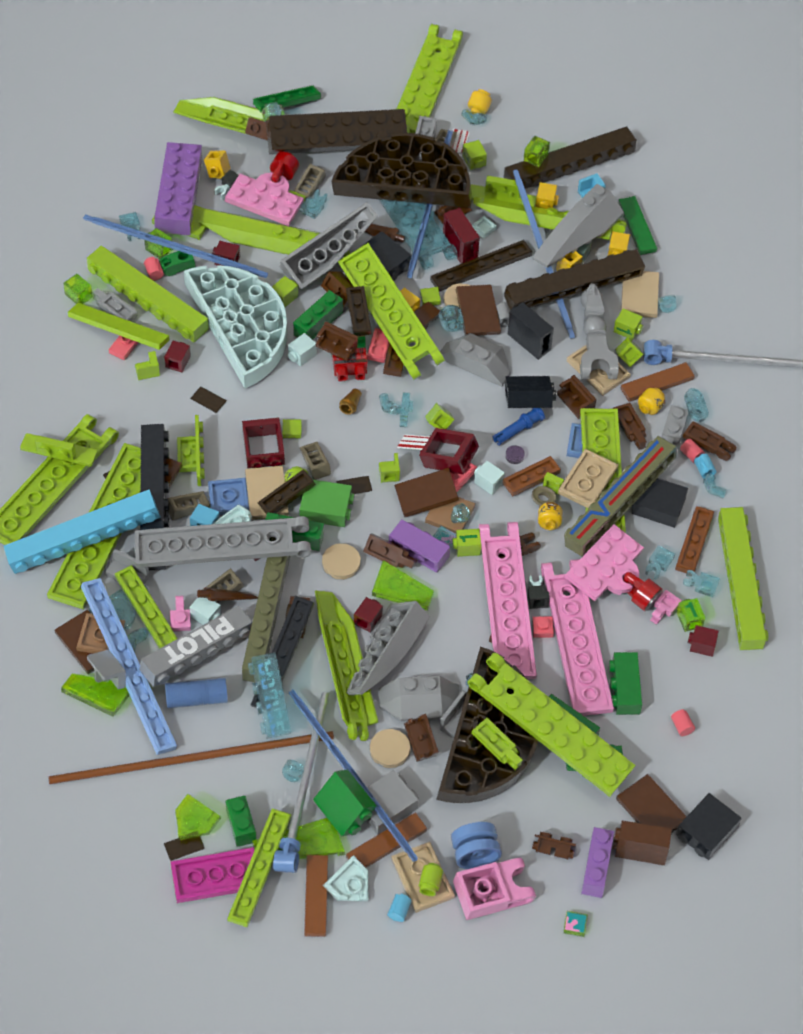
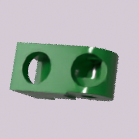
(176, 262)

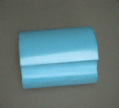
(704, 465)
(399, 907)

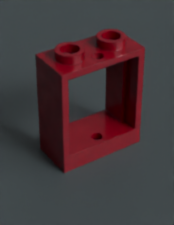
(461, 234)
(263, 427)
(462, 458)

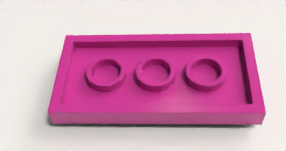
(210, 874)

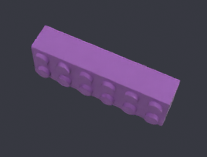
(178, 188)

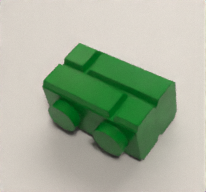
(240, 820)

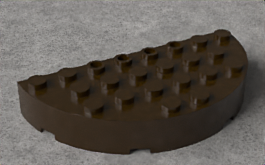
(405, 170)
(471, 768)

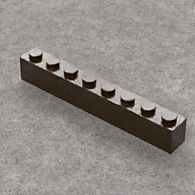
(575, 157)
(575, 279)

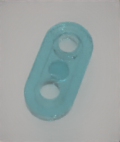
(696, 405)

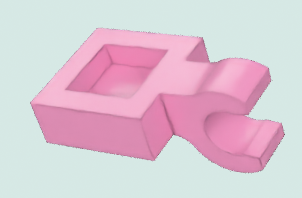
(665, 604)
(180, 618)

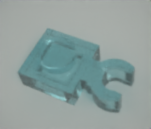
(313, 206)
(130, 220)
(406, 407)
(659, 561)
(705, 583)

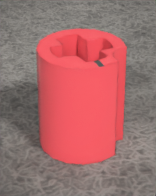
(153, 268)
(691, 449)
(682, 722)

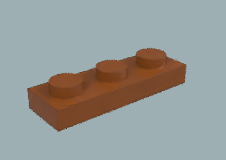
(530, 476)

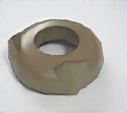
(543, 490)

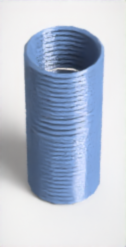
(196, 693)

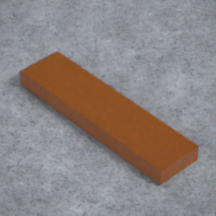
(661, 380)
(694, 540)
(386, 843)
(316, 896)

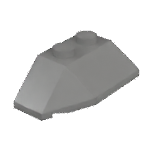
(477, 357)
(417, 696)

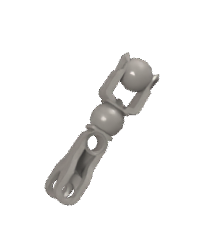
(597, 353)

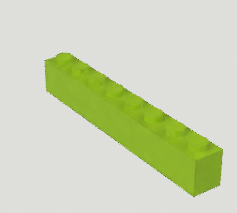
(147, 294)
(741, 578)

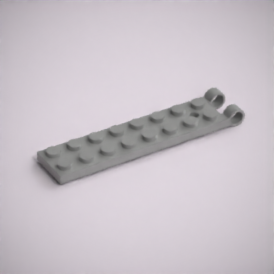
(220, 542)

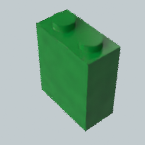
(345, 803)

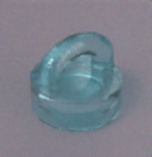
(665, 300)
(460, 513)
(293, 768)

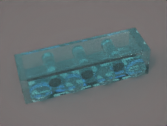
(270, 696)

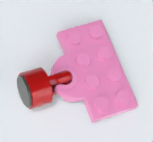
(269, 192)
(612, 567)

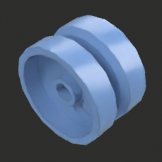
(476, 845)

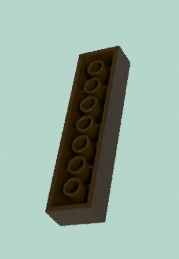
(331, 130)

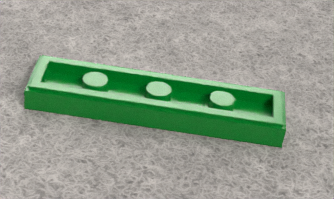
(288, 97)
(637, 225)

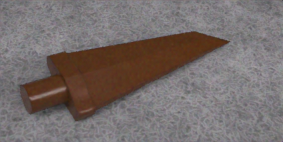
(393, 233)
(220, 595)

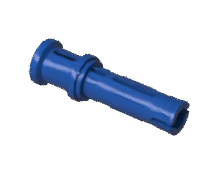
(524, 421)

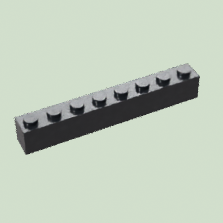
(154, 473)

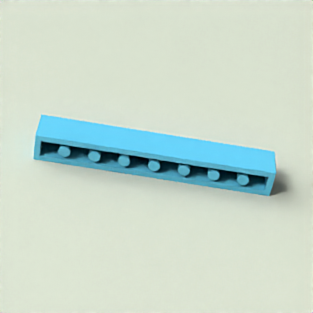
(81, 531)

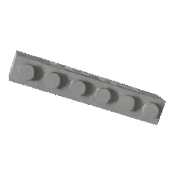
(195, 646)

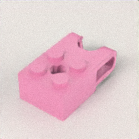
(498, 888)

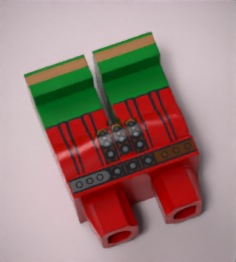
(355, 365)

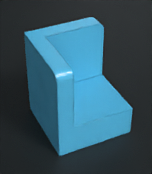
(588, 183)
(203, 516)

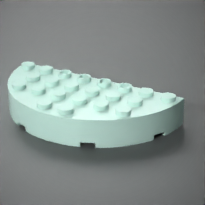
(242, 316)

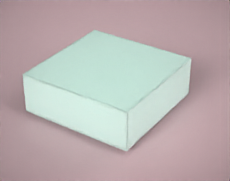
(484, 227)

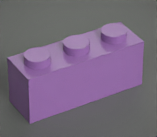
(421, 545)
(597, 862)

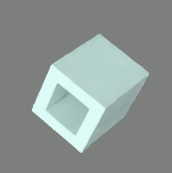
(302, 349)
(489, 477)
(204, 610)

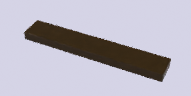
(481, 265)

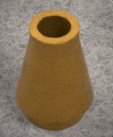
(350, 402)

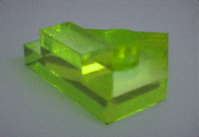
(194, 818)

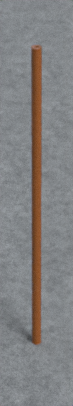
(183, 759)

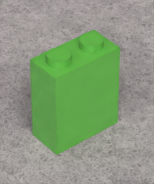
(327, 503)

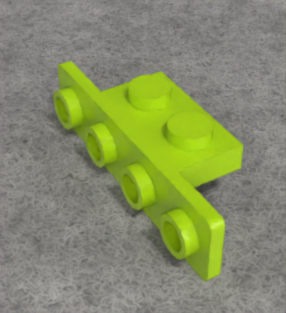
(500, 189)
(58, 449)
(189, 452)

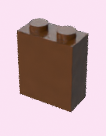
(642, 842)

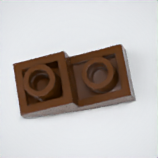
(426, 314)

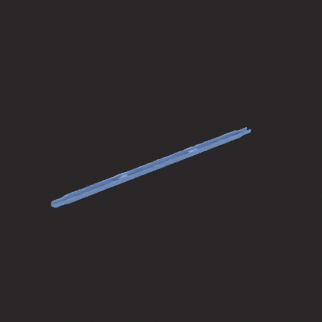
(423, 227)
(539, 241)
(173, 245)
(344, 763)

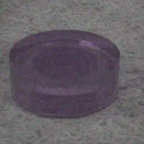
(514, 454)

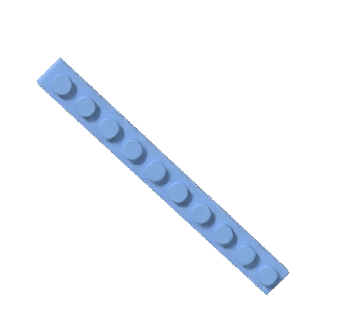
(135, 681)

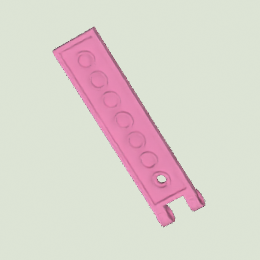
(508, 598)
(577, 644)

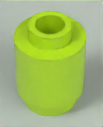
(430, 879)

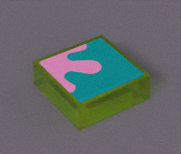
(575, 923)

